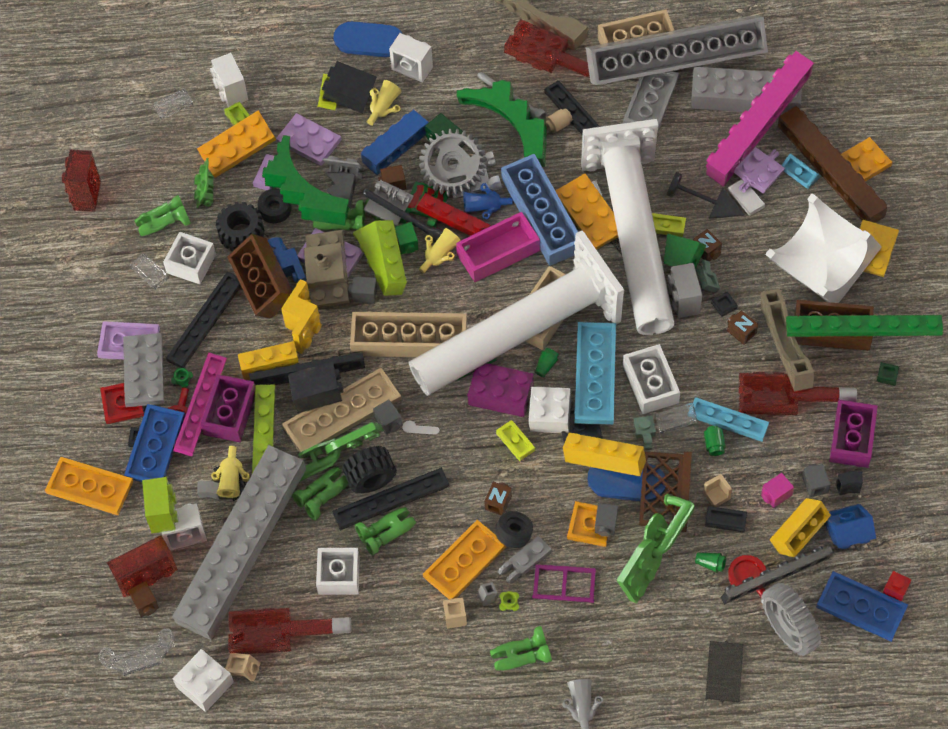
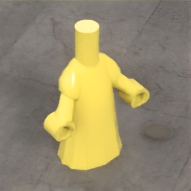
(382, 101)
(440, 251)
(229, 472)

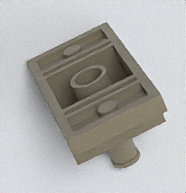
(326, 268)

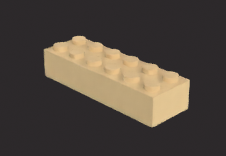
(402, 333)

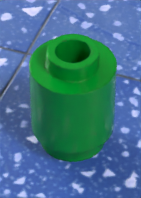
(714, 441)

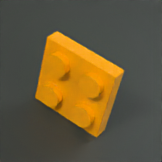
(867, 159)

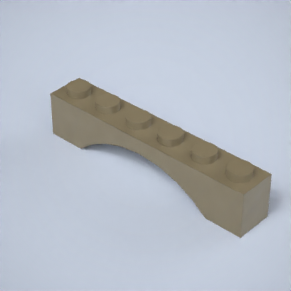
(565, 27)
(794, 361)

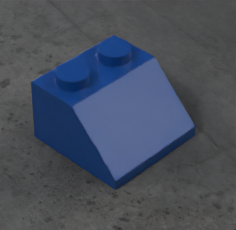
(850, 526)

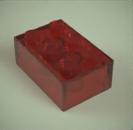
(81, 180)
(144, 563)

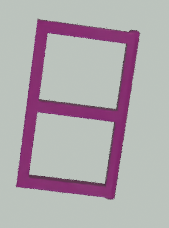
(565, 569)

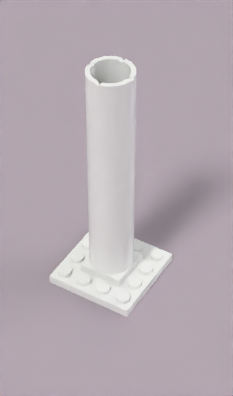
(621, 152)
(490, 338)

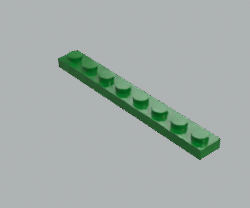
(864, 325)

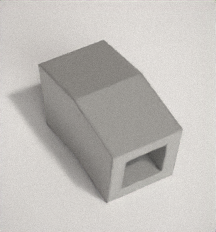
(207, 489)
(487, 593)

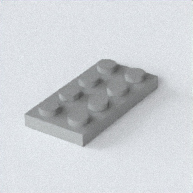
(651, 97)
(143, 370)

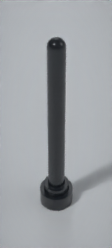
(434, 232)

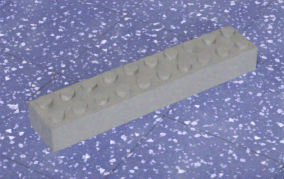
(676, 49)
(239, 542)

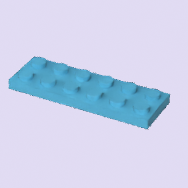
(595, 373)

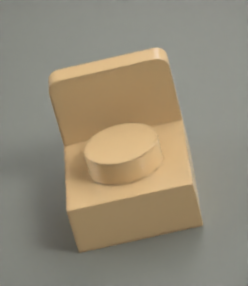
(242, 665)

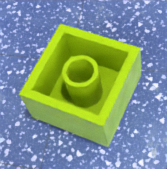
(159, 505)

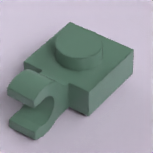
(707, 278)
(645, 429)

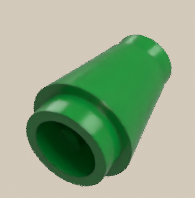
(546, 361)
(711, 561)

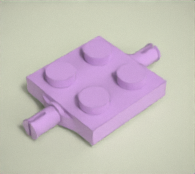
(759, 170)

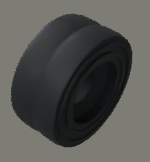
(273, 215)
(518, 521)

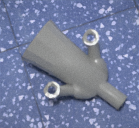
(581, 698)

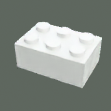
(651, 379)

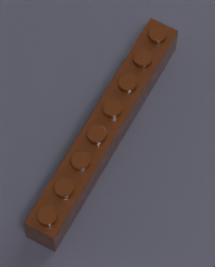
(832, 165)

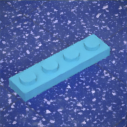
(730, 419)

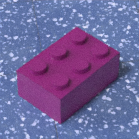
(501, 389)
(228, 408)
(853, 433)

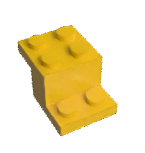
(886, 238)
(301, 316)

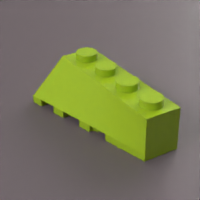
(383, 255)

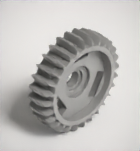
(450, 149)
(791, 619)

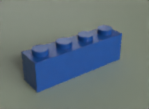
(394, 142)

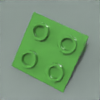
(204, 183)

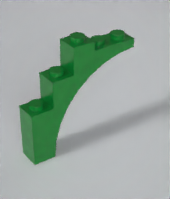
(517, 112)
(296, 190)

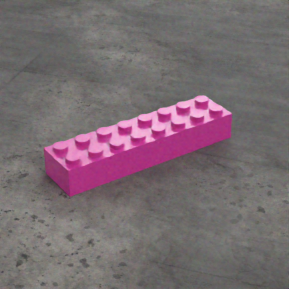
(759, 118)

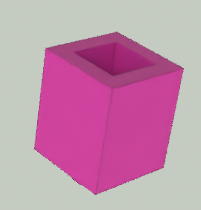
(777, 490)

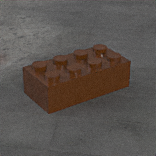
(260, 276)
(817, 308)

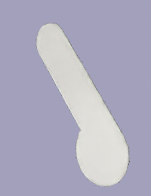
(411, 427)

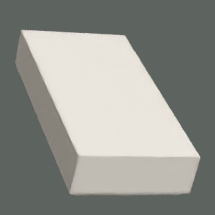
(748, 200)

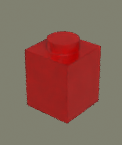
(897, 586)

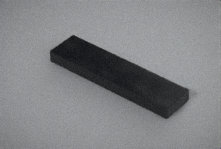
(564, 100)

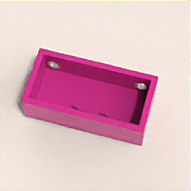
(498, 246)

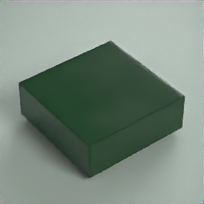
(887, 373)

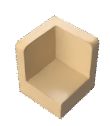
(717, 490)
(455, 612)

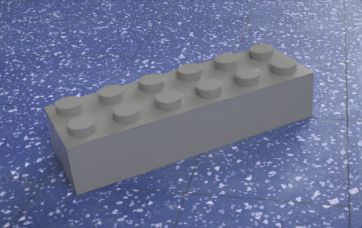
(730, 89)

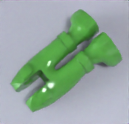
(357, 214)
(162, 216)
(332, 489)
(392, 521)
(512, 648)

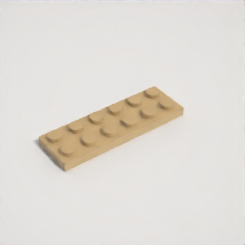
(334, 419)

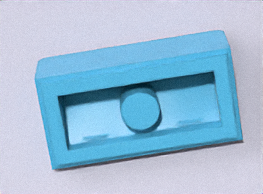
(800, 171)

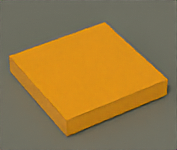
(583, 525)

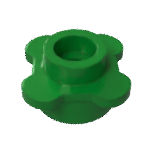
(182, 372)

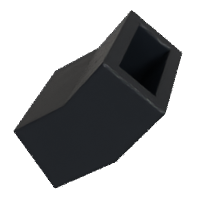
(849, 482)

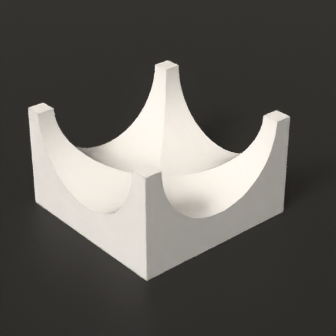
(826, 252)

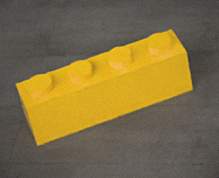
(604, 454)

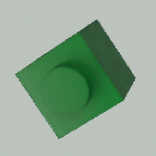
(406, 238)

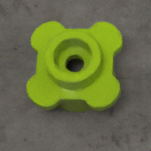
(505, 596)

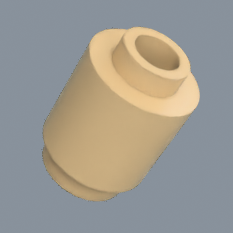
(558, 120)

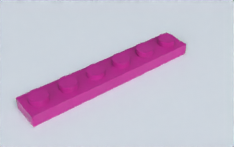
(191, 425)

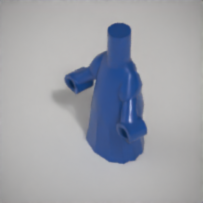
(490, 201)

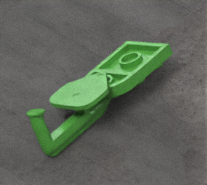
(335, 447)
(648, 555)

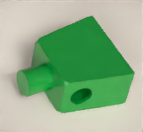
(682, 251)

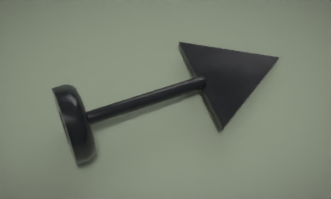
(723, 206)

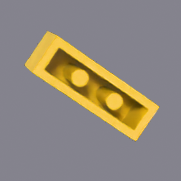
(267, 358)
(800, 527)

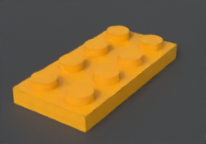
(236, 144)
(589, 210)
(89, 485)
(464, 560)

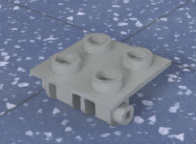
(350, 164)
(393, 195)

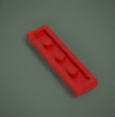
(450, 215)

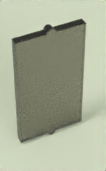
(724, 671)

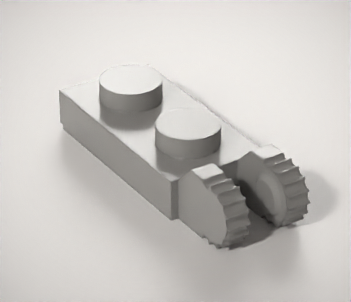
(525, 559)

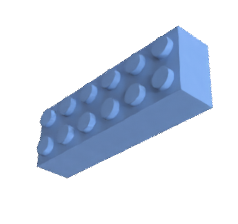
(541, 207)

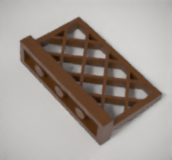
(682, 486)

